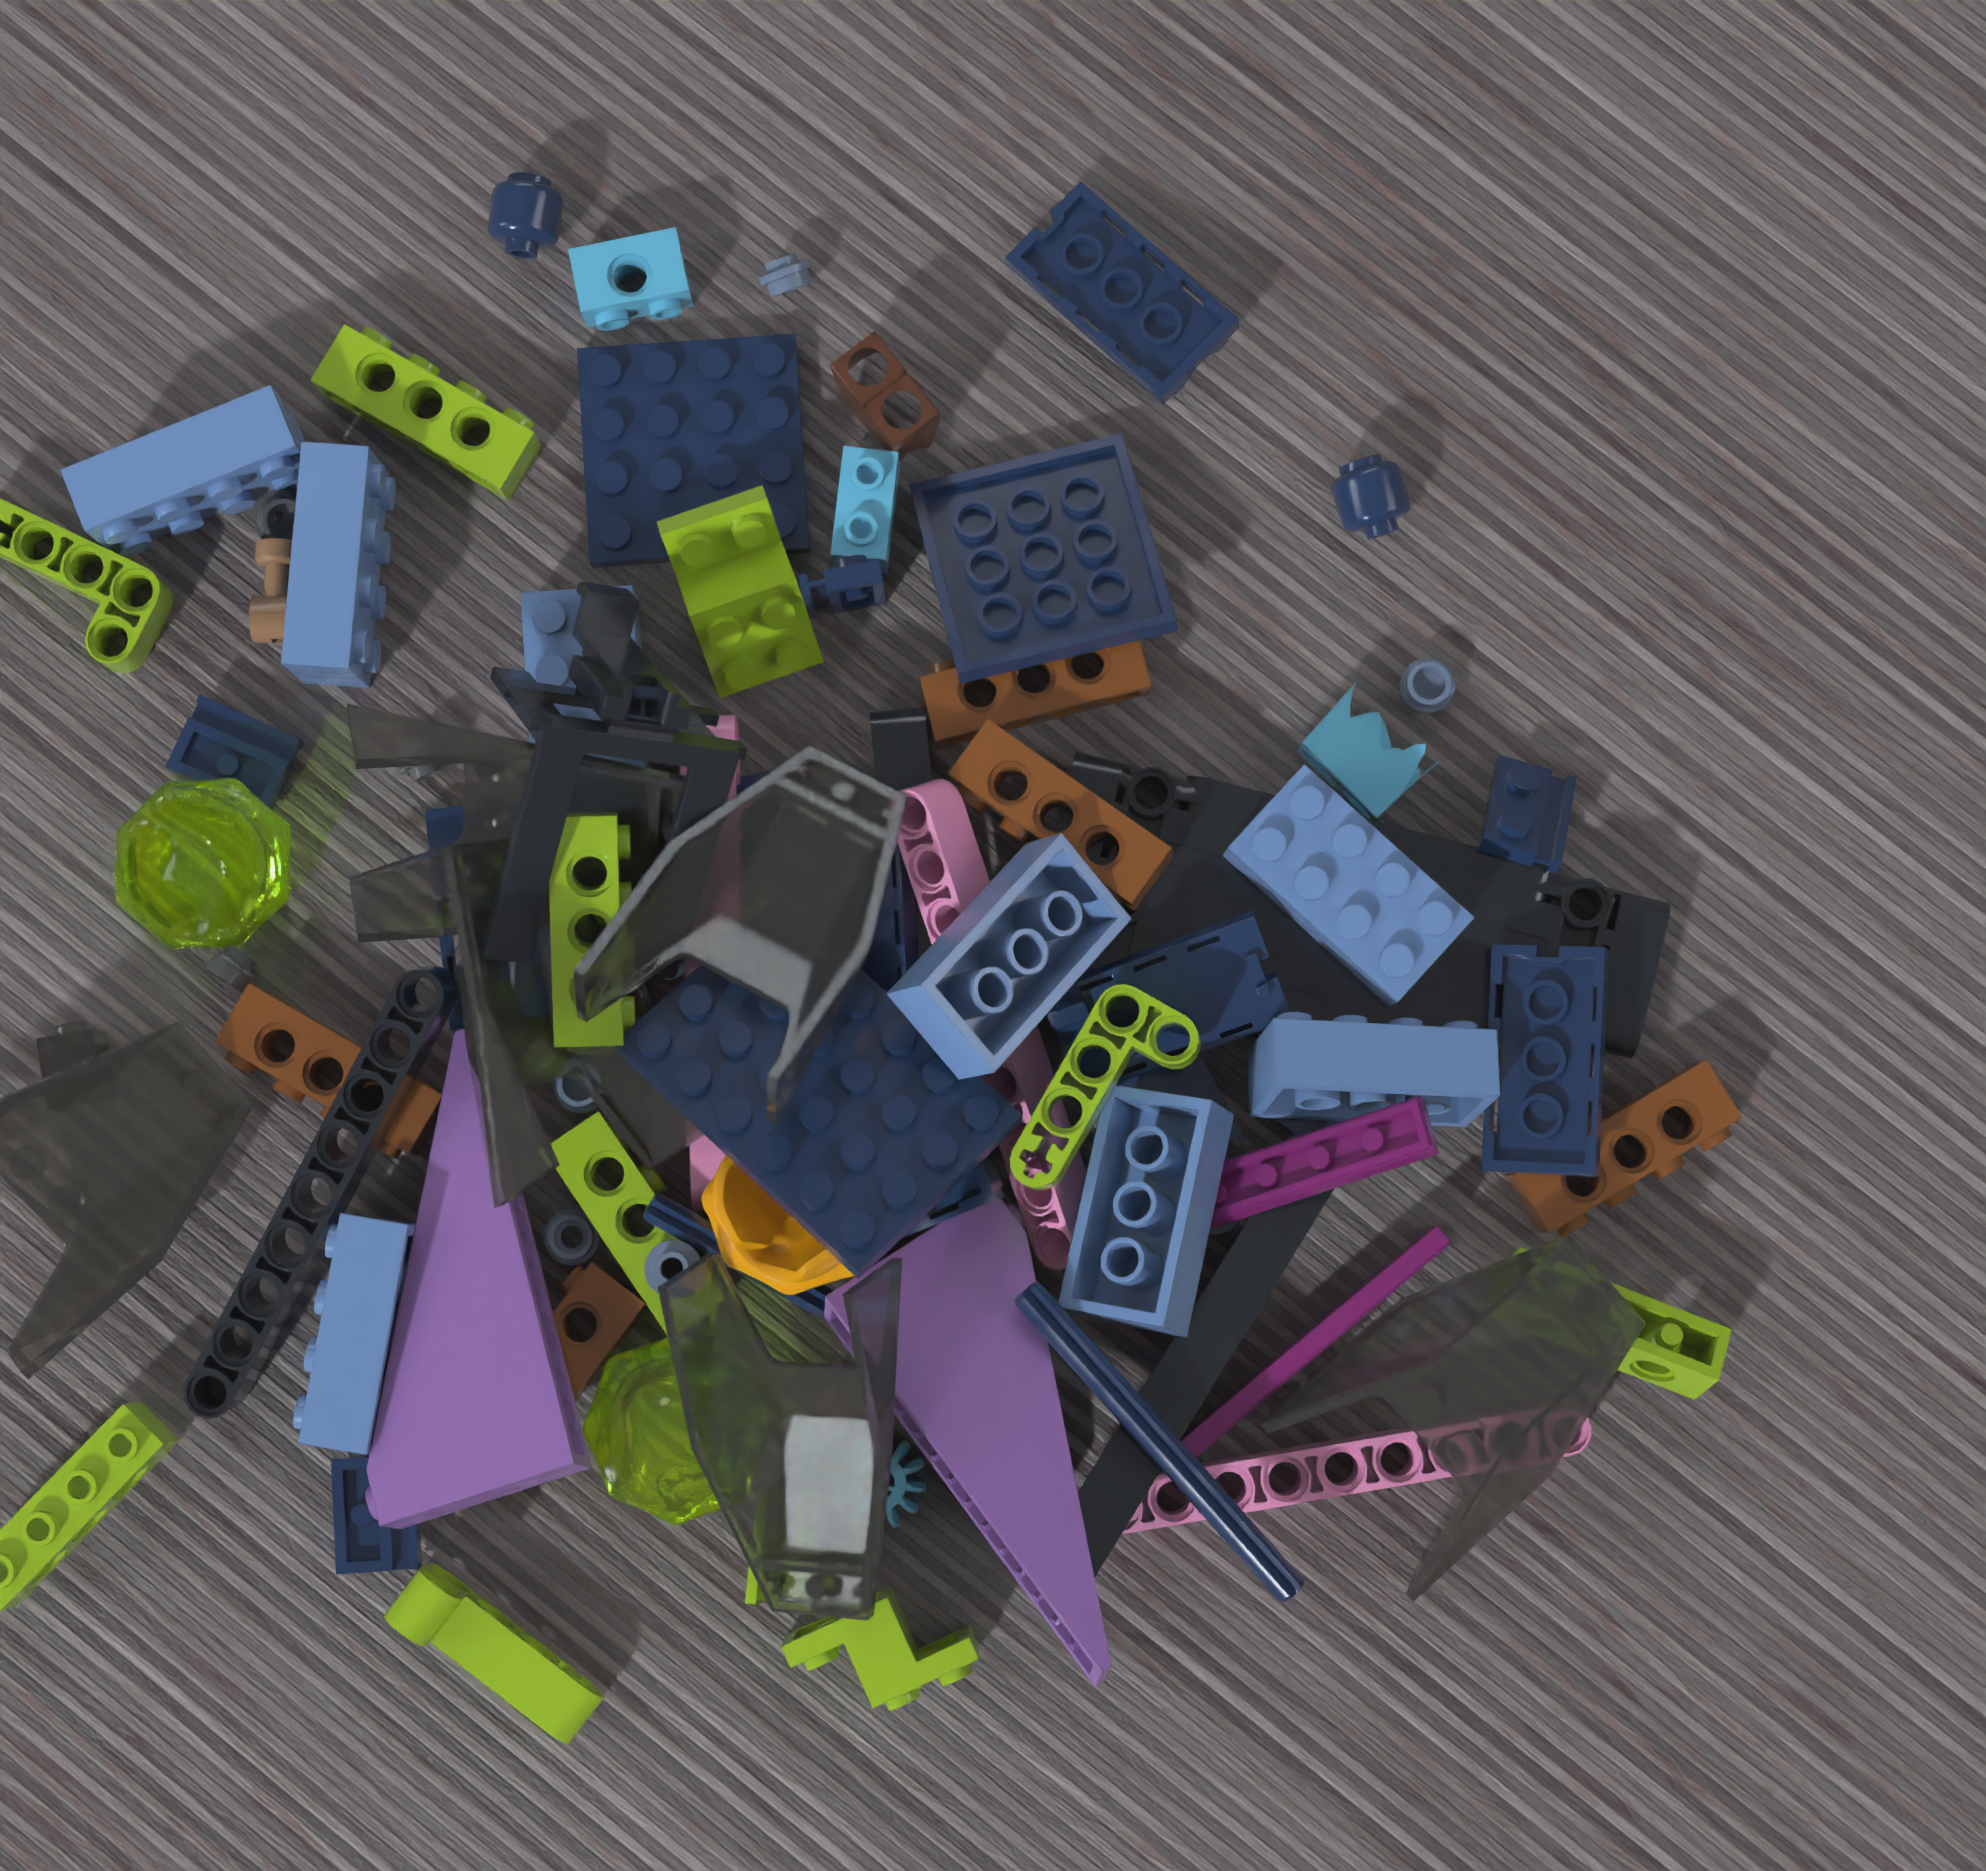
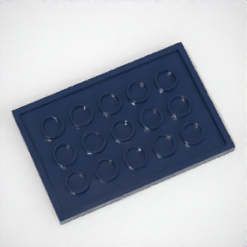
(865, 1136)

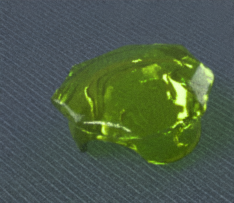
(202, 863)
(643, 1437)

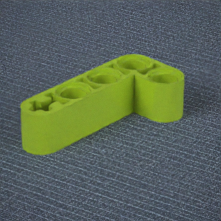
(111, 590)
(1094, 1092)
(494, 1650)

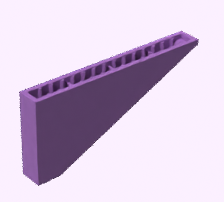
(475, 1359)
(989, 1413)

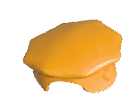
(762, 1237)

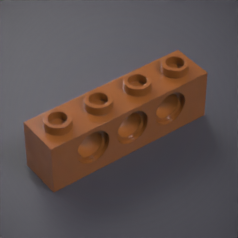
(958, 722)
(997, 755)
(263, 1016)
(1707, 1115)
(615, 1310)

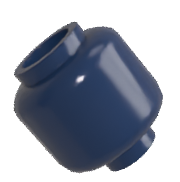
(525, 214)
(1370, 496)

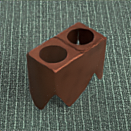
(895, 380)

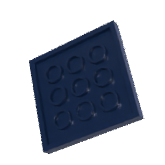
(684, 430)
(1042, 558)

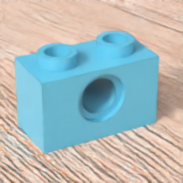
(603, 265)
(866, 504)

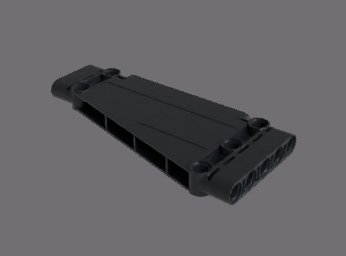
(1505, 898)

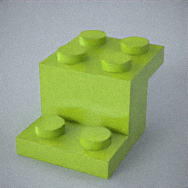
(740, 591)
(884, 1652)

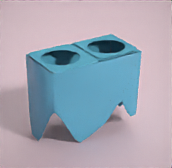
(1359, 759)

